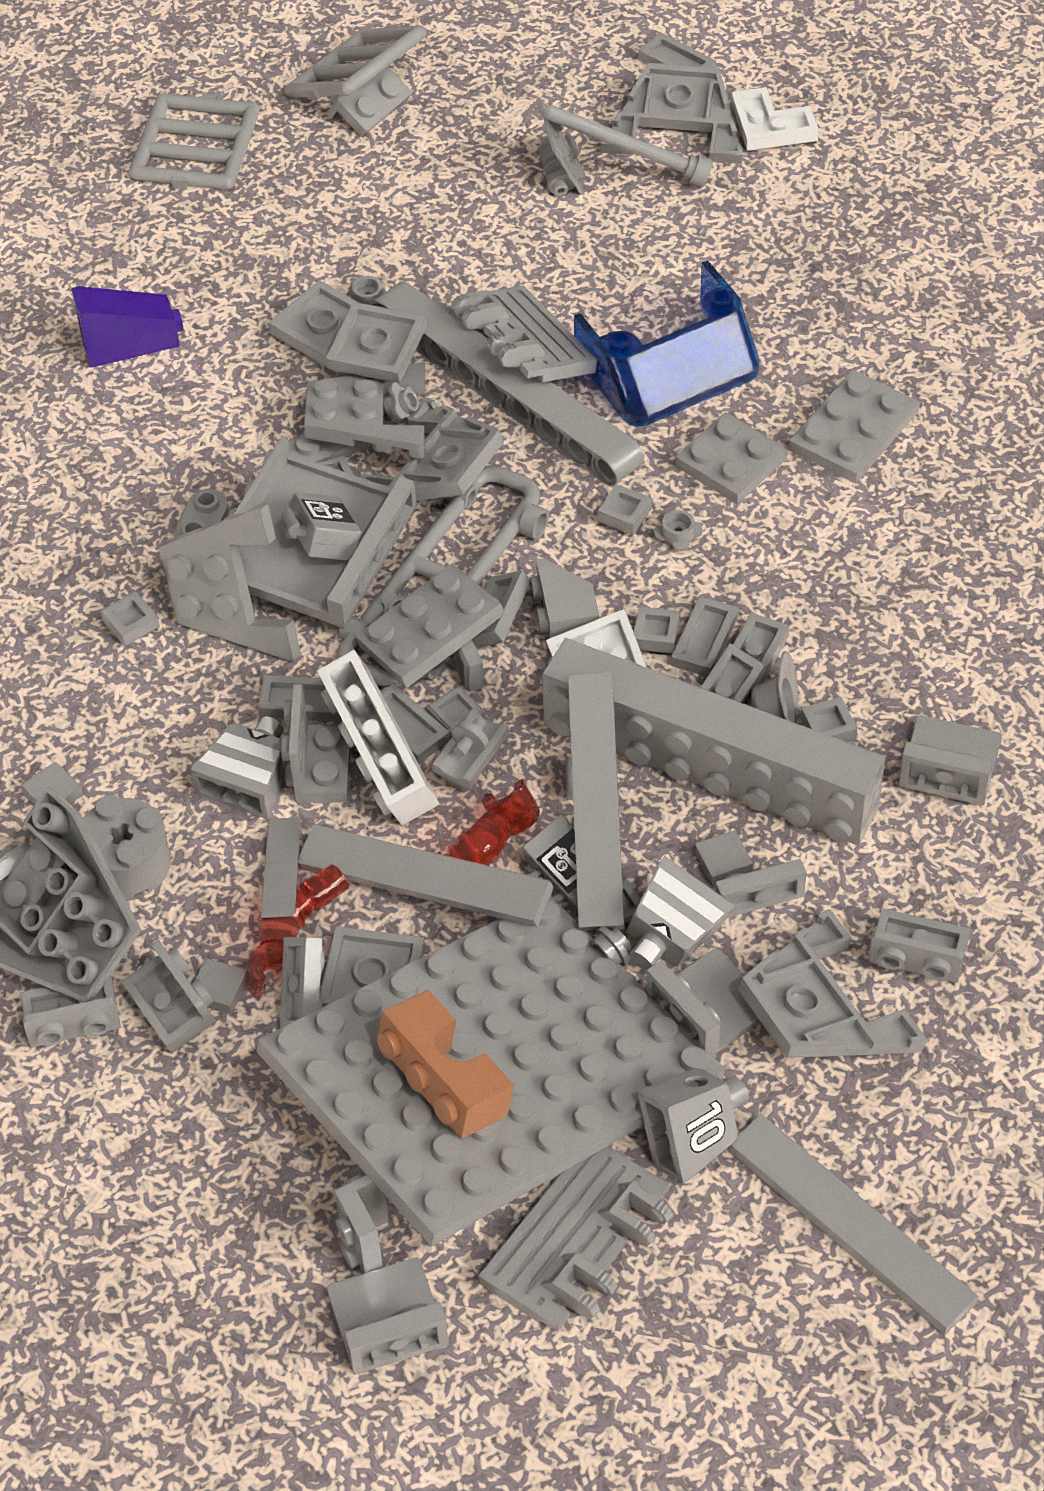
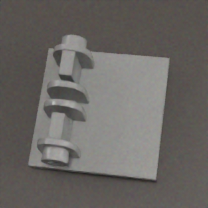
(558, 159)

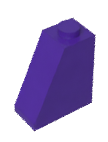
(124, 323)

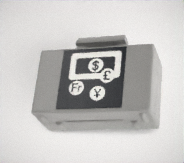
(322, 526)
(554, 859)

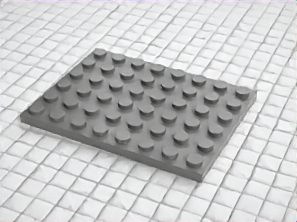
(545, 1011)

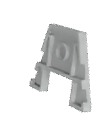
(680, 100)
(353, 410)
(452, 452)
(212, 588)
(808, 1008)

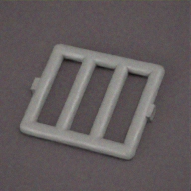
(356, 73)
(180, 178)

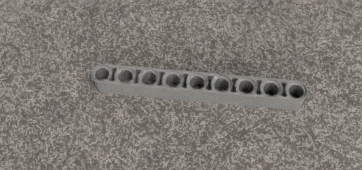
(533, 403)

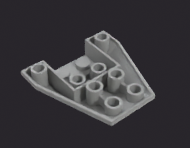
(63, 907)

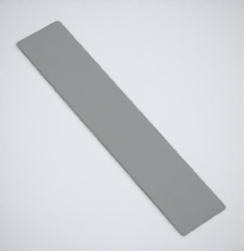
(281, 867)

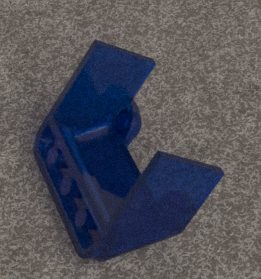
(679, 368)

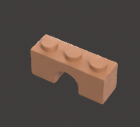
(462, 1093)

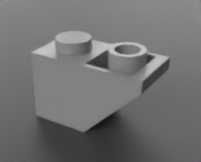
(564, 599)

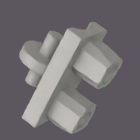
(469, 750)

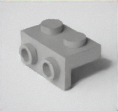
(371, 101)
(919, 945)
(168, 999)
(58, 1017)
(360, 1211)

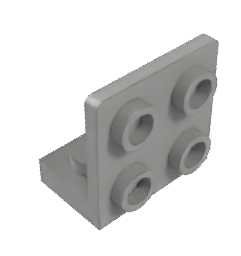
(314, 756)
(950, 759)
(704, 999)
(387, 1315)

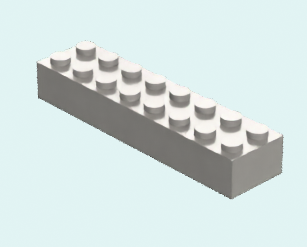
(726, 745)

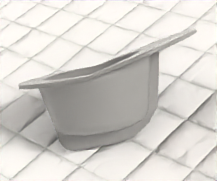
(779, 693)

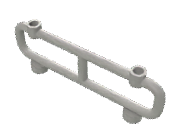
(527, 519)

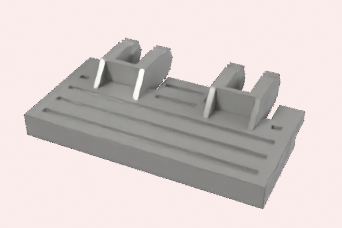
(524, 333)
(574, 1237)

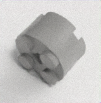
(131, 842)

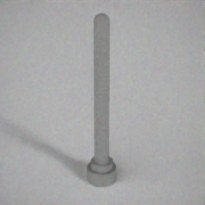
(694, 168)

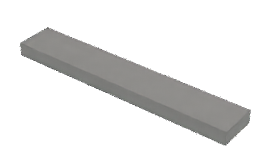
(596, 801)
(427, 875)
(854, 1224)

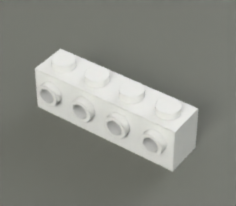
(377, 737)

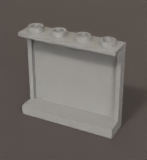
(311, 584)

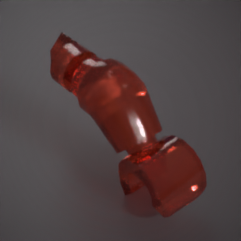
(490, 833)
(313, 894)

